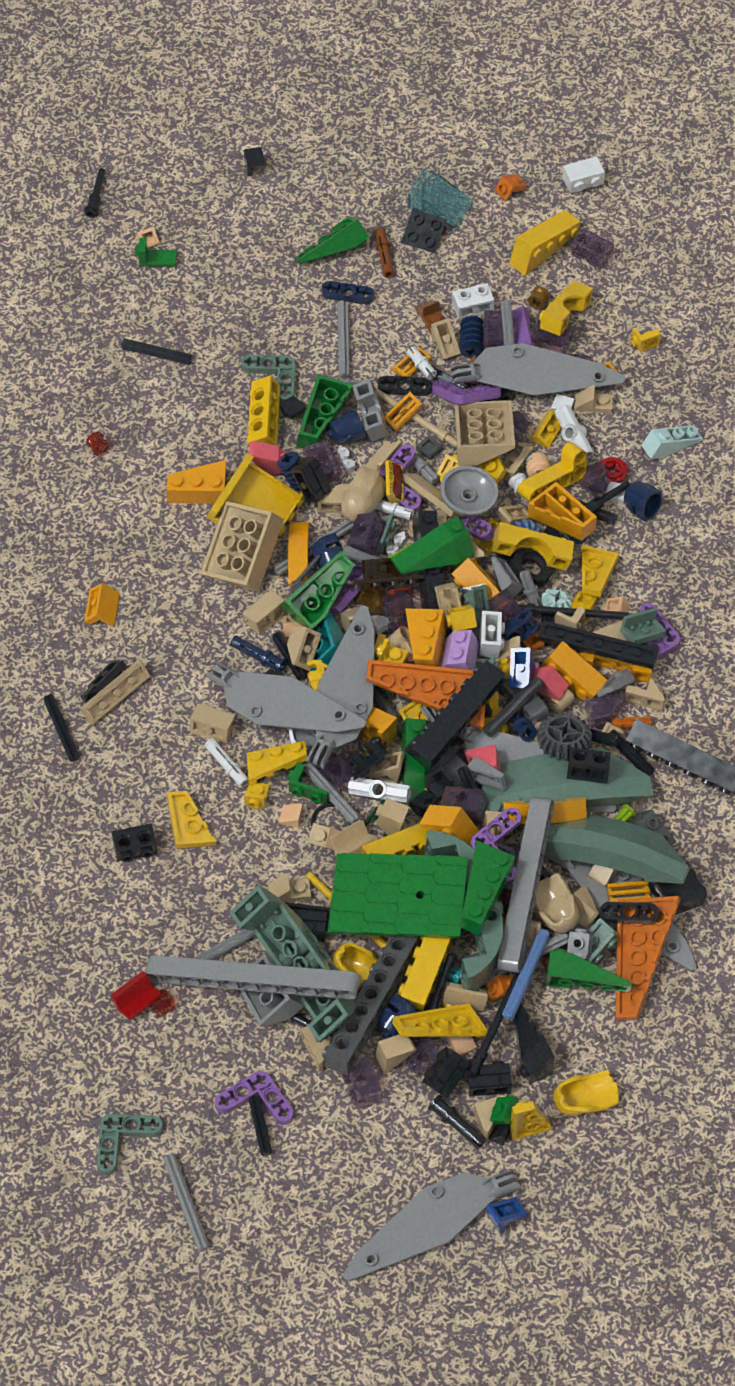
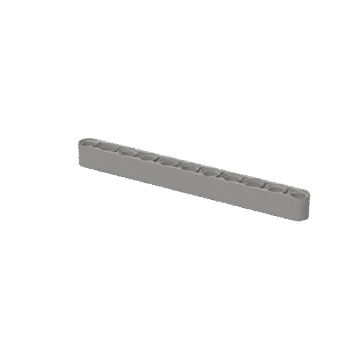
(253, 977)

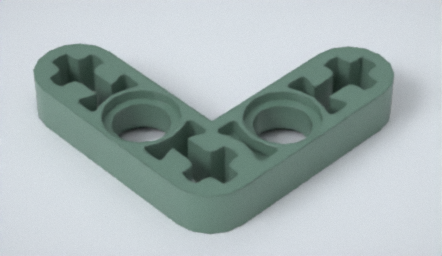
(282, 370)
(113, 1135)

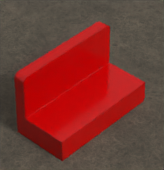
(135, 996)

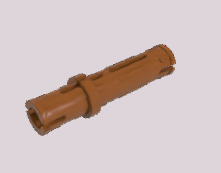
(383, 247)

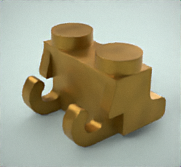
(371, 598)

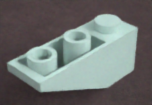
(667, 441)

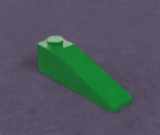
(344, 236)
(440, 547)
(316, 596)
(412, 771)
(568, 969)

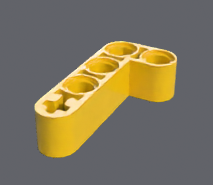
(566, 472)

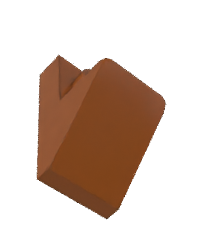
(429, 313)

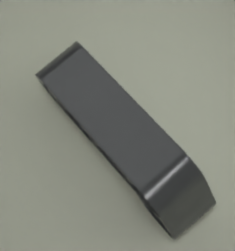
(533, 709)

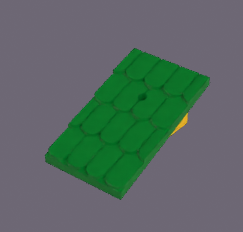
(397, 895)

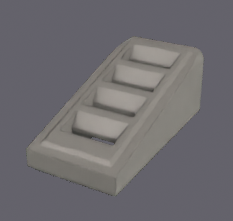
(506, 576)
(616, 682)
(486, 774)

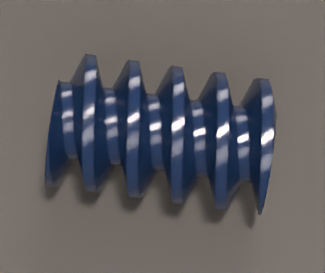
(471, 336)
(285, 463)

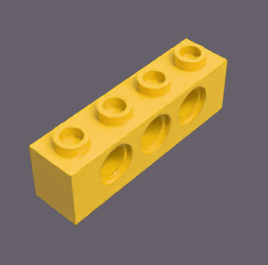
(264, 411)

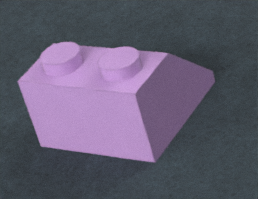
(460, 650)

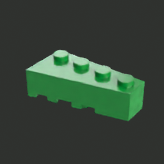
(325, 405)
(486, 881)

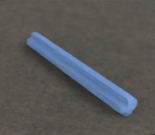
(526, 974)

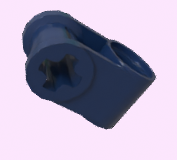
(521, 626)

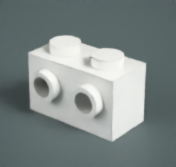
(583, 174)
(472, 300)
(490, 634)

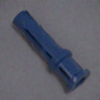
(267, 658)
(522, 726)

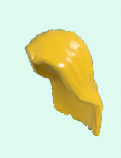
(354, 959)
(586, 1094)

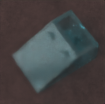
(438, 197)

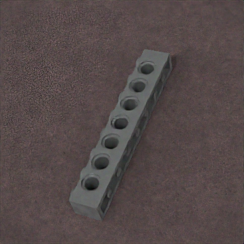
(344, 1059)

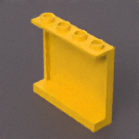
(258, 490)

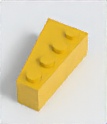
(543, 240)
(403, 842)
(424, 971)

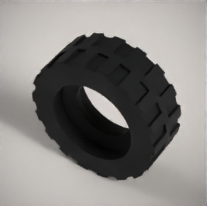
(529, 554)

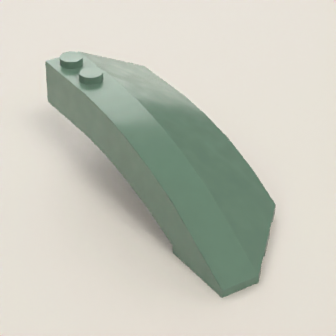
(547, 777)
(616, 846)

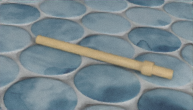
(442, 434)

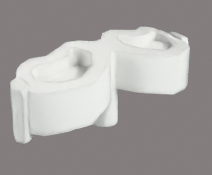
(343, 454)
(399, 540)

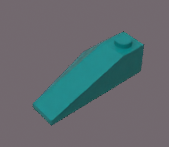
(329, 641)

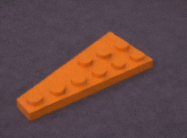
(421, 683)
(639, 953)

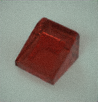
(164, 1004)

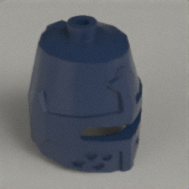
(346, 428)
(643, 500)
(326, 554)
(395, 1007)

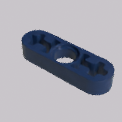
(360, 299)

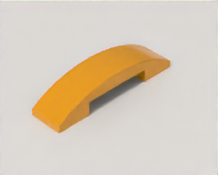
(297, 550)
(640, 673)
(564, 811)

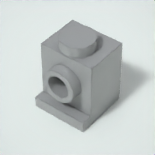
(585, 949)

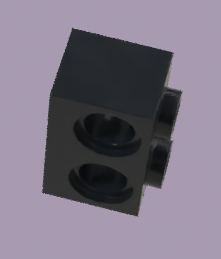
(588, 765)
(133, 837)

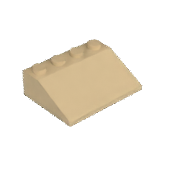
(483, 431)
(242, 546)

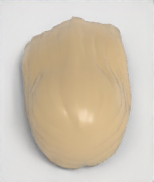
(363, 493)
(556, 904)

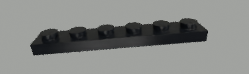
(599, 644)

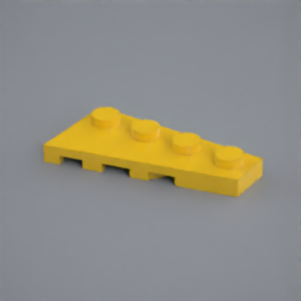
(446, 1021)

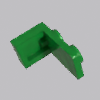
(154, 257)
(300, 789)
(502, 1109)

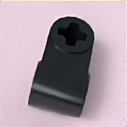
(422, 801)

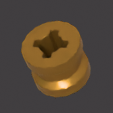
(538, 297)

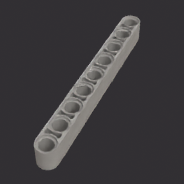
(525, 885)

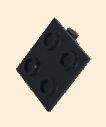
(424, 230)
(362, 761)

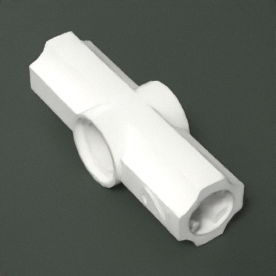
(572, 430)
(368, 788)

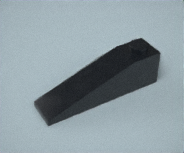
(533, 1050)

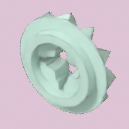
(548, 598)

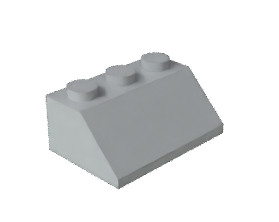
(271, 1007)

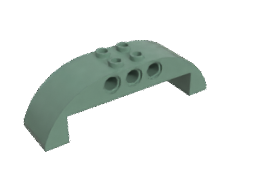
(292, 945)
(477, 969)

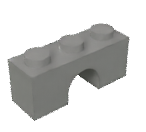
(373, 415)

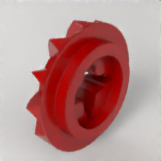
(620, 468)

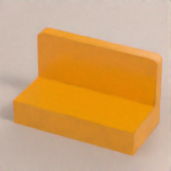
(102, 605)

